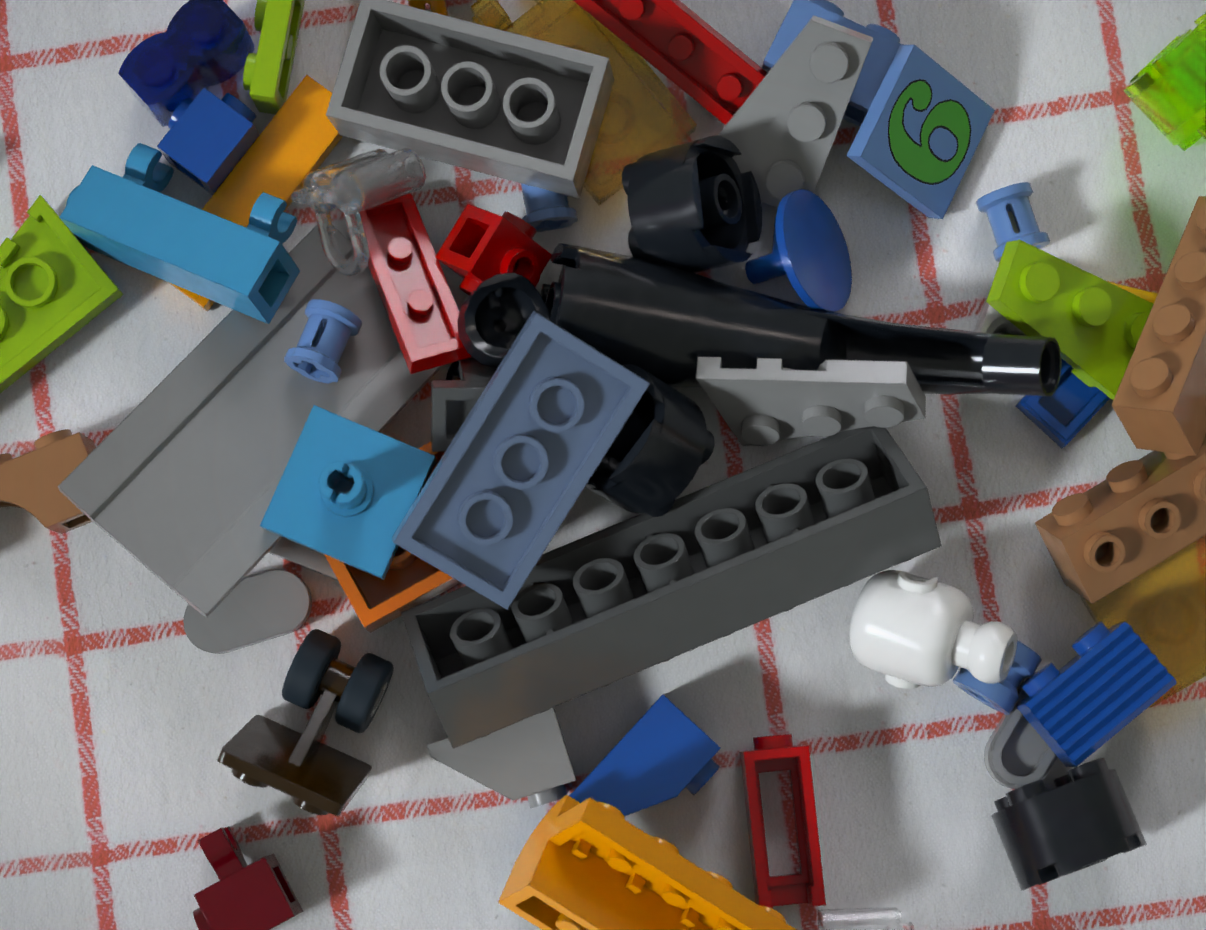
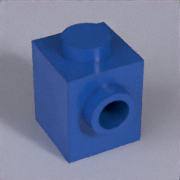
(208, 137)

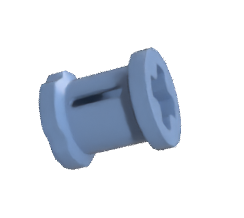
(1014, 200)
(547, 209)
(323, 341)

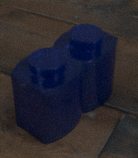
(198, 50)

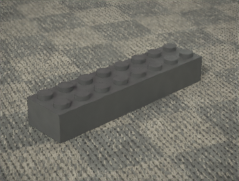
(672, 581)

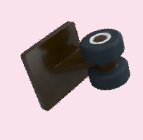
(298, 763)

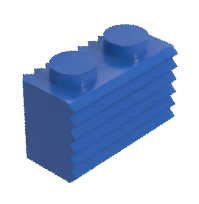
(1094, 692)

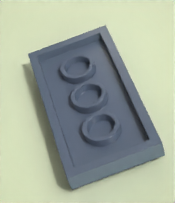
(520, 460)

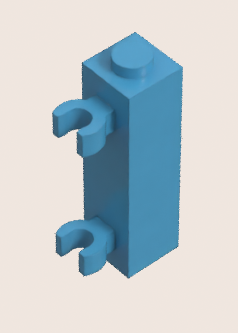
(183, 243)

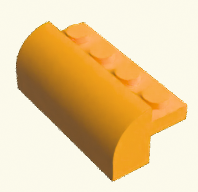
(605, 874)

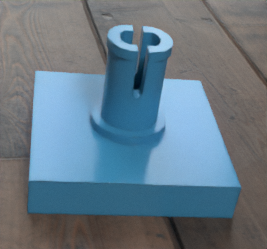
(347, 491)

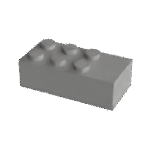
(471, 96)

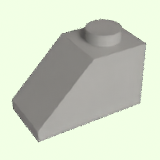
(515, 760)

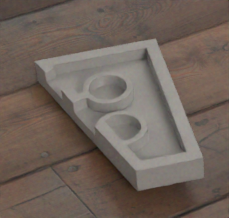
(797, 109)
(792, 403)

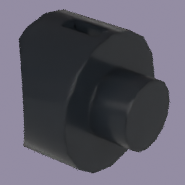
(496, 315)

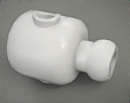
(924, 632)

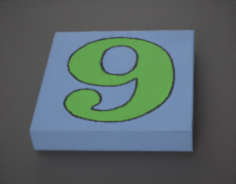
(920, 132)

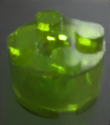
(1173, 88)

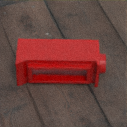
(772, 755)

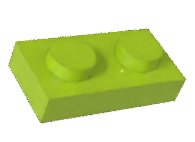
(270, 69)

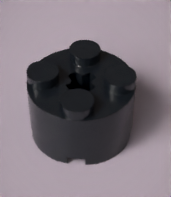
(692, 206)
(654, 451)
(1067, 826)

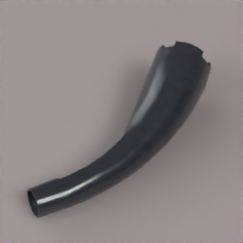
(672, 316)

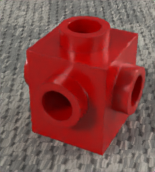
(492, 245)

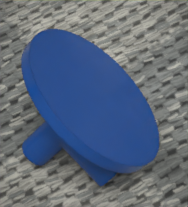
(807, 250)

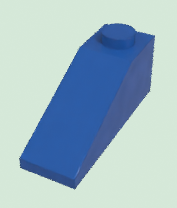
(652, 762)

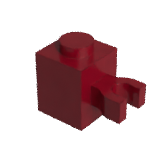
(246, 895)

